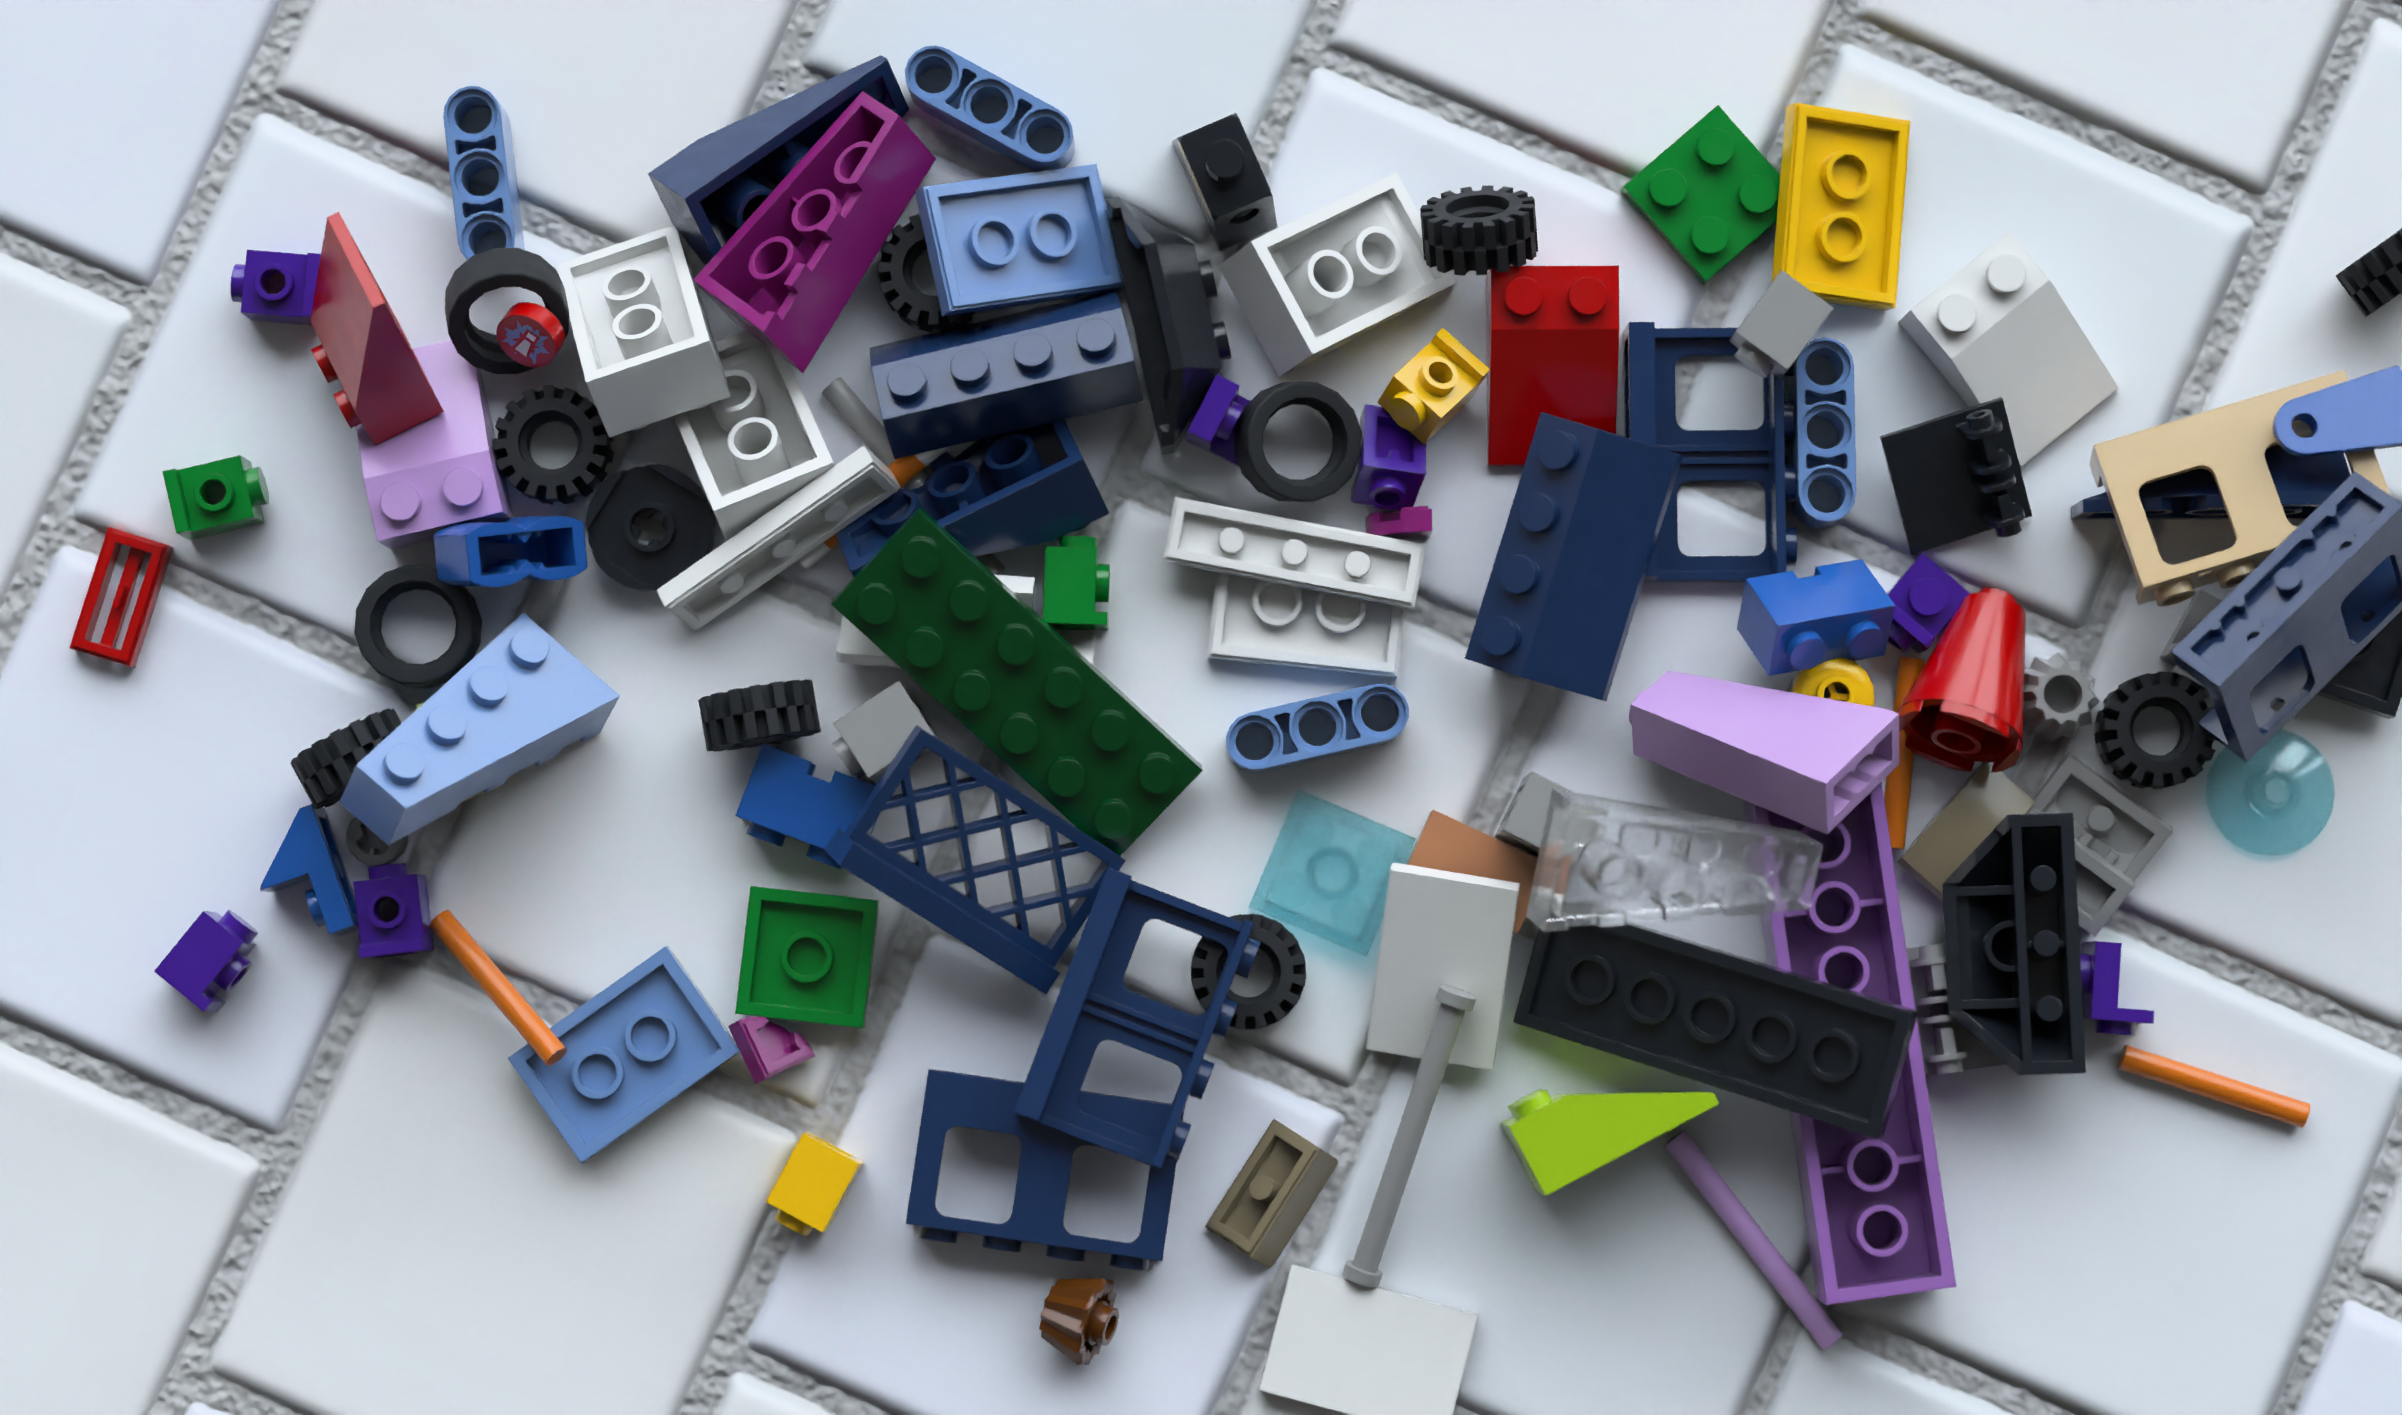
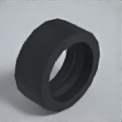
(489, 272)
(1345, 441)
(369, 624)

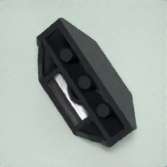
(1169, 318)
(2018, 945)

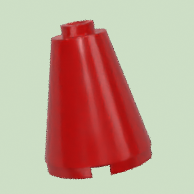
(1971, 687)

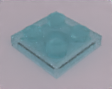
(1330, 872)

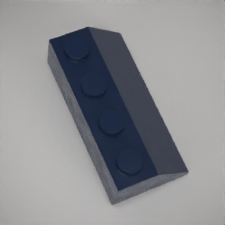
(1005, 374)
(1573, 556)

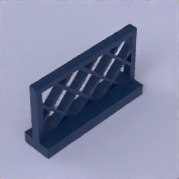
(943, 904)

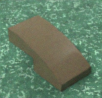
(1963, 826)

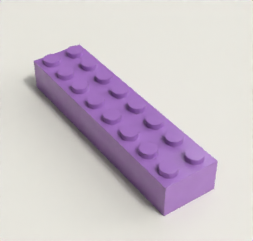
(1866, 1200)

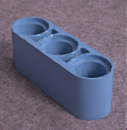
(969, 86)
(476, 152)
(1837, 406)
(1341, 707)

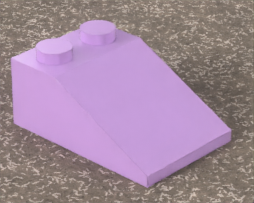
(440, 468)

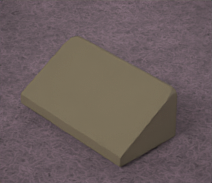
(1272, 1194)

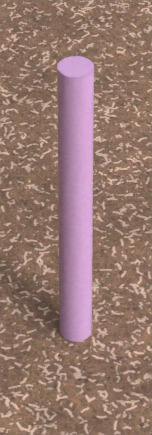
(1753, 1240)

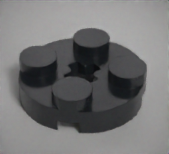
(643, 492)

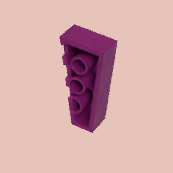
(818, 231)

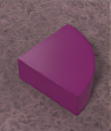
(1406, 524)
(768, 1047)

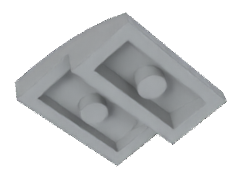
(2111, 837)

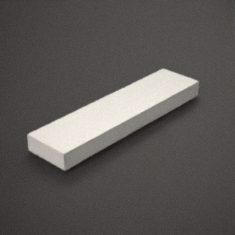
(779, 538)
(1294, 553)

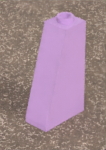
(1767, 745)

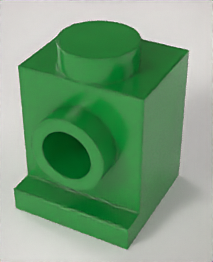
(239, 509)
(1075, 585)

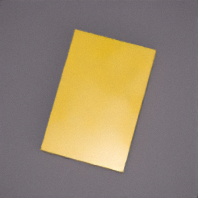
(1842, 204)

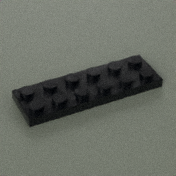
(1720, 1021)

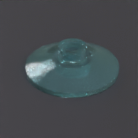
(2246, 814)

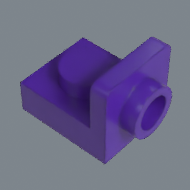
(1216, 420)
(1389, 464)
(1923, 604)

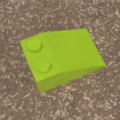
(1579, 1132)

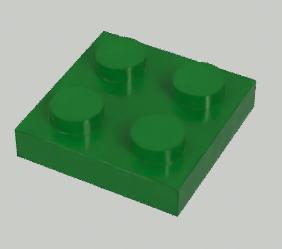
(1708, 194)
(807, 957)

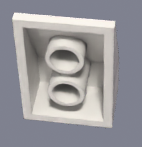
(1334, 274)
(642, 331)
(2011, 336)
(758, 441)

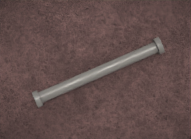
(1434, 1061)

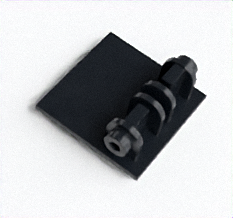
(1957, 476)

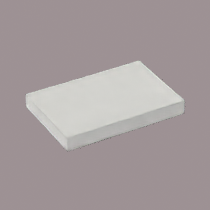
(1303, 628)
(1435, 934)
(1365, 1348)

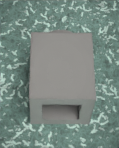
(1779, 326)

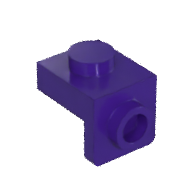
(2100, 990)

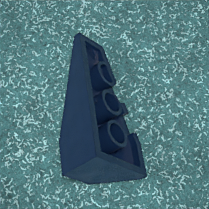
(731, 172)
(2299, 481)
(991, 496)

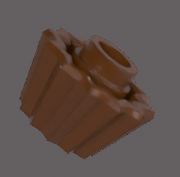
(1079, 1317)

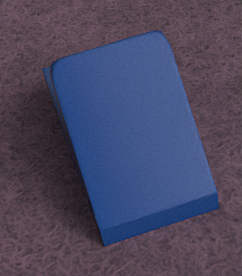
(313, 855)

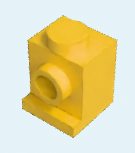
(1433, 386)

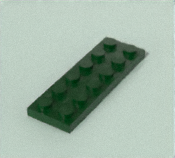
(1016, 683)

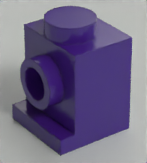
(288, 306)
(409, 930)
(209, 958)

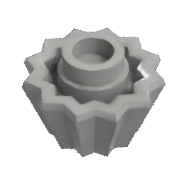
(2057, 697)

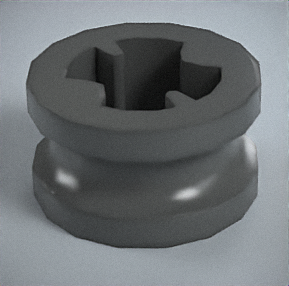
(357, 834)

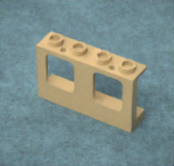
(2233, 448)

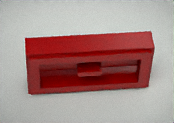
(144, 605)

